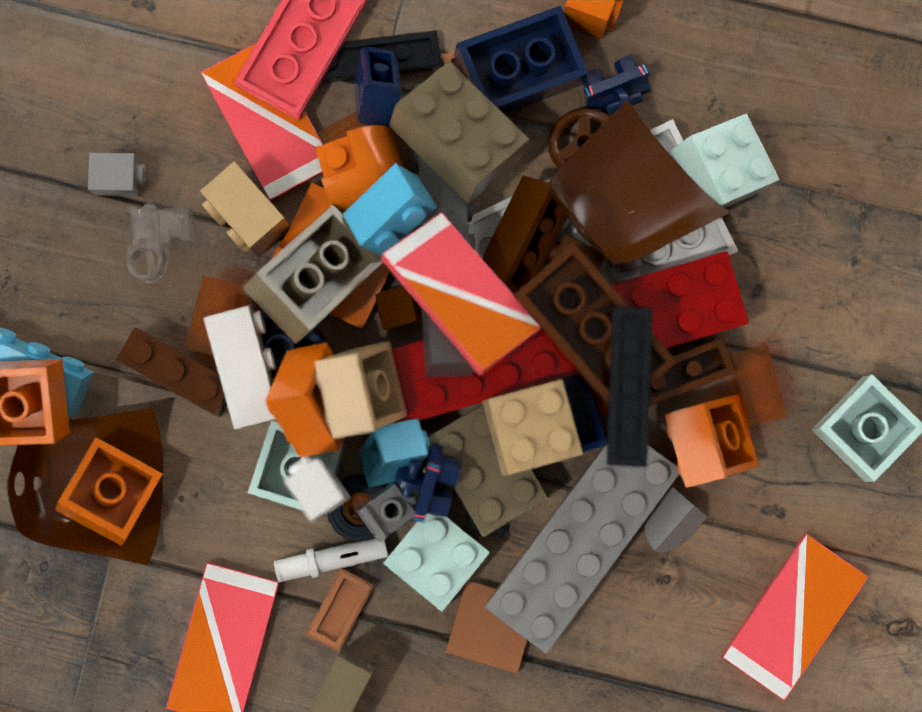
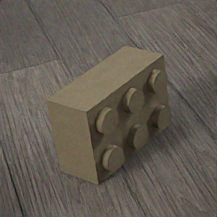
(458, 132)
(312, 274)
(485, 493)

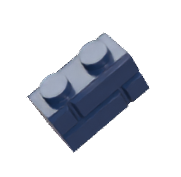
(376, 86)

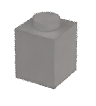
(115, 174)

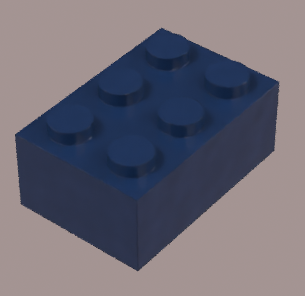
(523, 60)

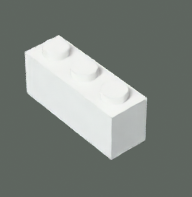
(242, 363)
(316, 487)

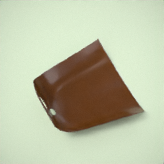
(625, 172)
(55, 464)

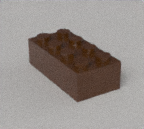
(575, 313)

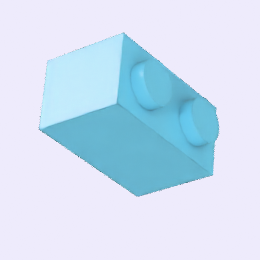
(389, 210)
(392, 449)

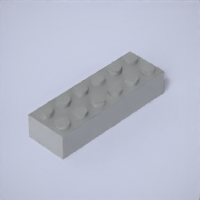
(578, 546)

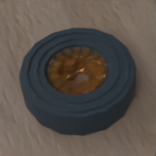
(349, 525)

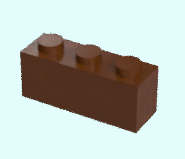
(524, 234)
(174, 371)
(692, 371)

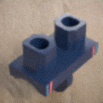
(613, 92)
(429, 499)

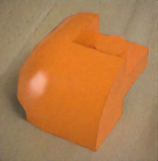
(356, 163)

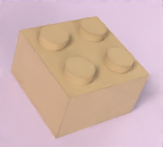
(239, 202)
(360, 390)
(532, 427)

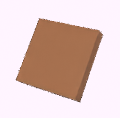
(482, 635)

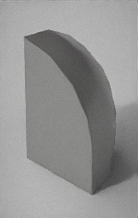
(672, 521)

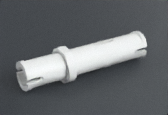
(329, 559)

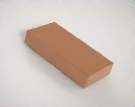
(340, 609)

